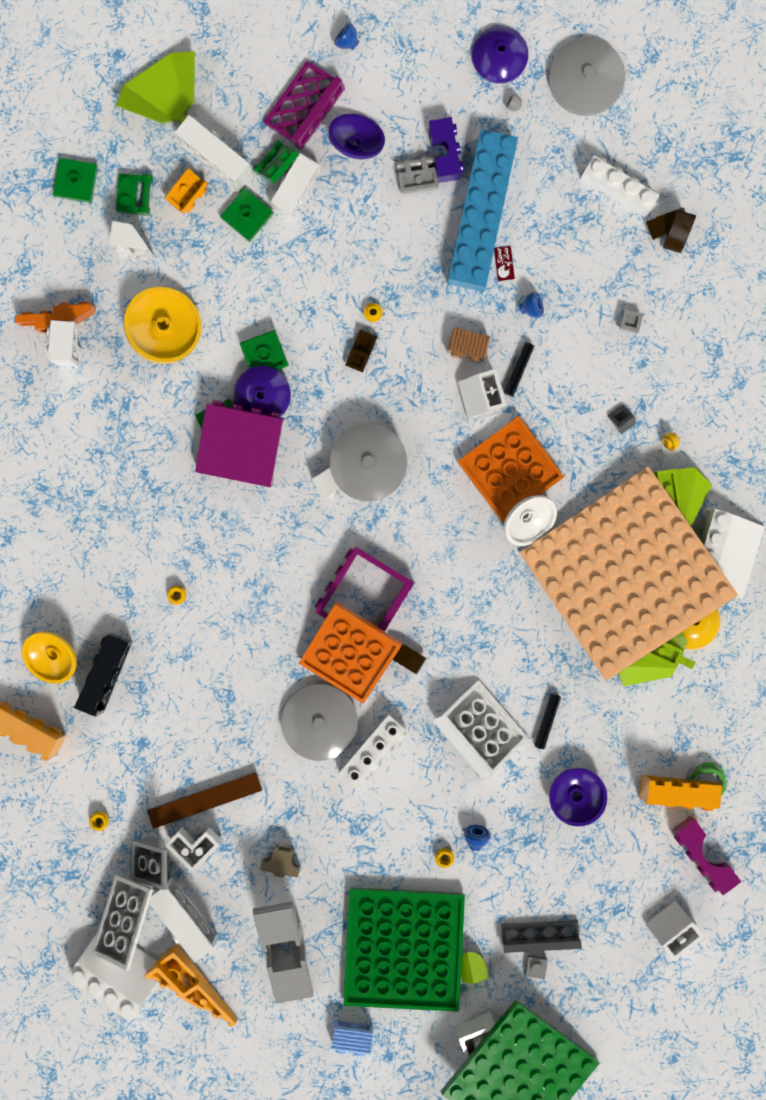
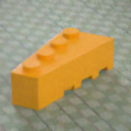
(30, 732)
(680, 792)

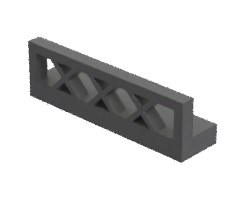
(543, 943)

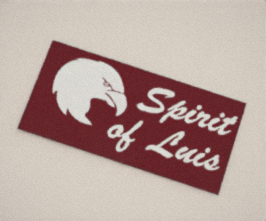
(504, 263)

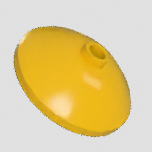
(703, 632)
(49, 657)

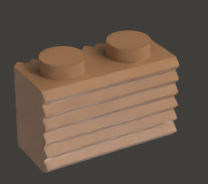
(468, 345)

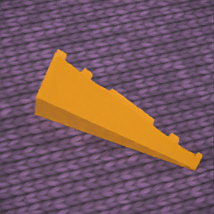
(181, 975)

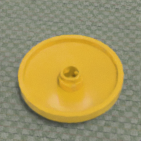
(162, 325)

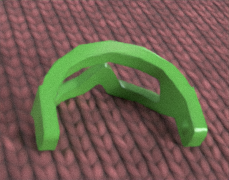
(715, 769)

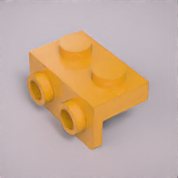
(186, 191)

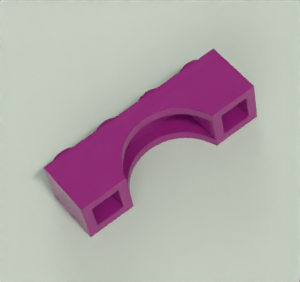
(721, 875)

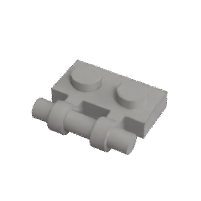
(417, 180)

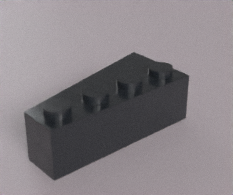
(103, 675)

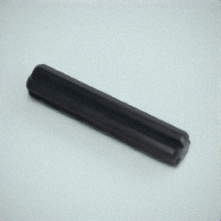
(519, 369)
(547, 721)

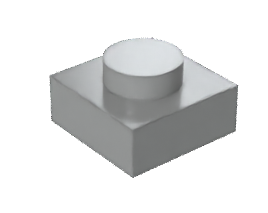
(631, 321)
(536, 967)

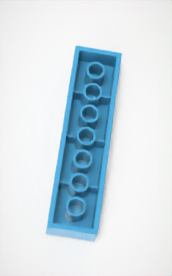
(482, 210)

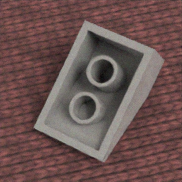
(150, 862)

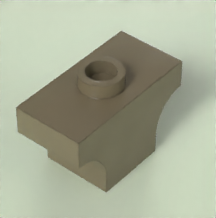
(281, 863)

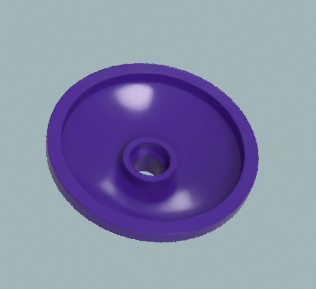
(499, 65)
(356, 136)
(267, 380)
(589, 803)

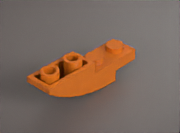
(62, 312)

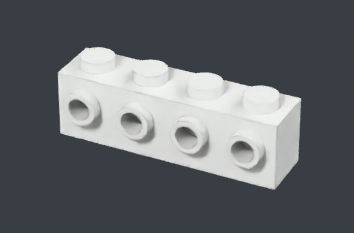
(620, 186)
(372, 750)

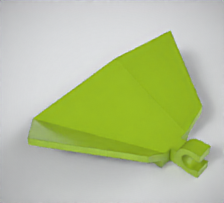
(162, 90)
(686, 489)
(658, 663)

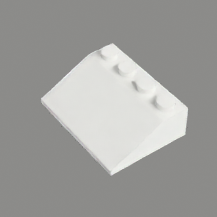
(732, 545)
(480, 730)
(122, 921)
(113, 986)

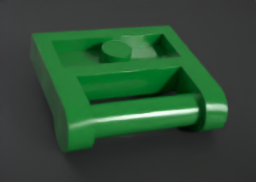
(276, 162)
(128, 193)

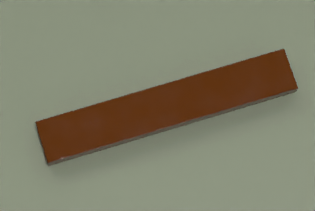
(204, 800)

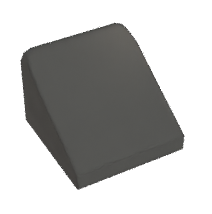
(622, 419)

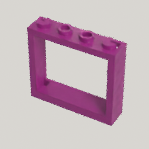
(341, 571)

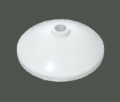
(530, 520)

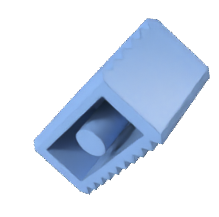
(352, 1038)

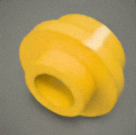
(373, 318)
(670, 441)
(170, 595)
(93, 821)
(447, 863)

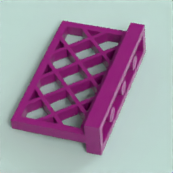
(319, 109)

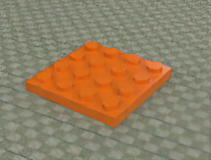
(510, 468)
(350, 652)

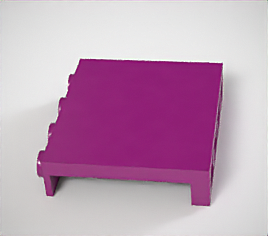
(239, 443)

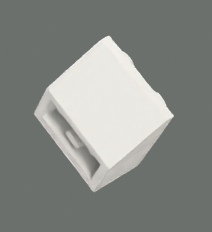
(127, 242)
(482, 394)
(674, 930)

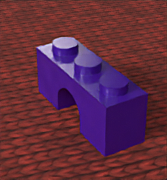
(443, 133)

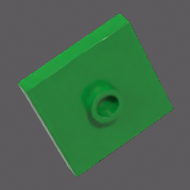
(75, 180)
(246, 215)
(264, 351)

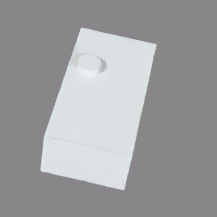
(214, 153)
(183, 920)

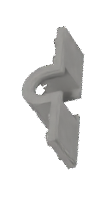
(289, 970)

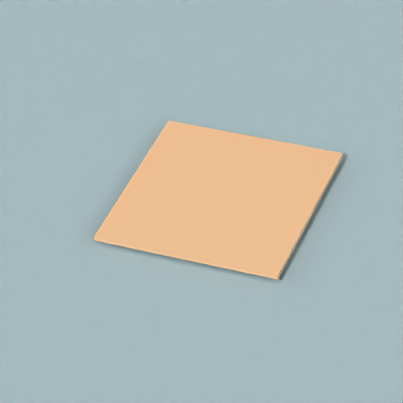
(628, 573)

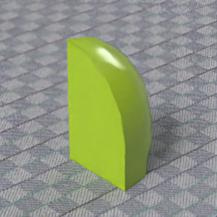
(473, 968)

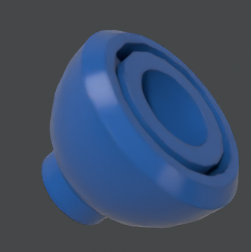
(347, 38)
(532, 305)
(476, 836)

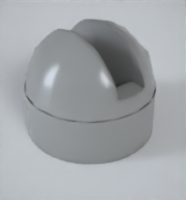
(514, 103)

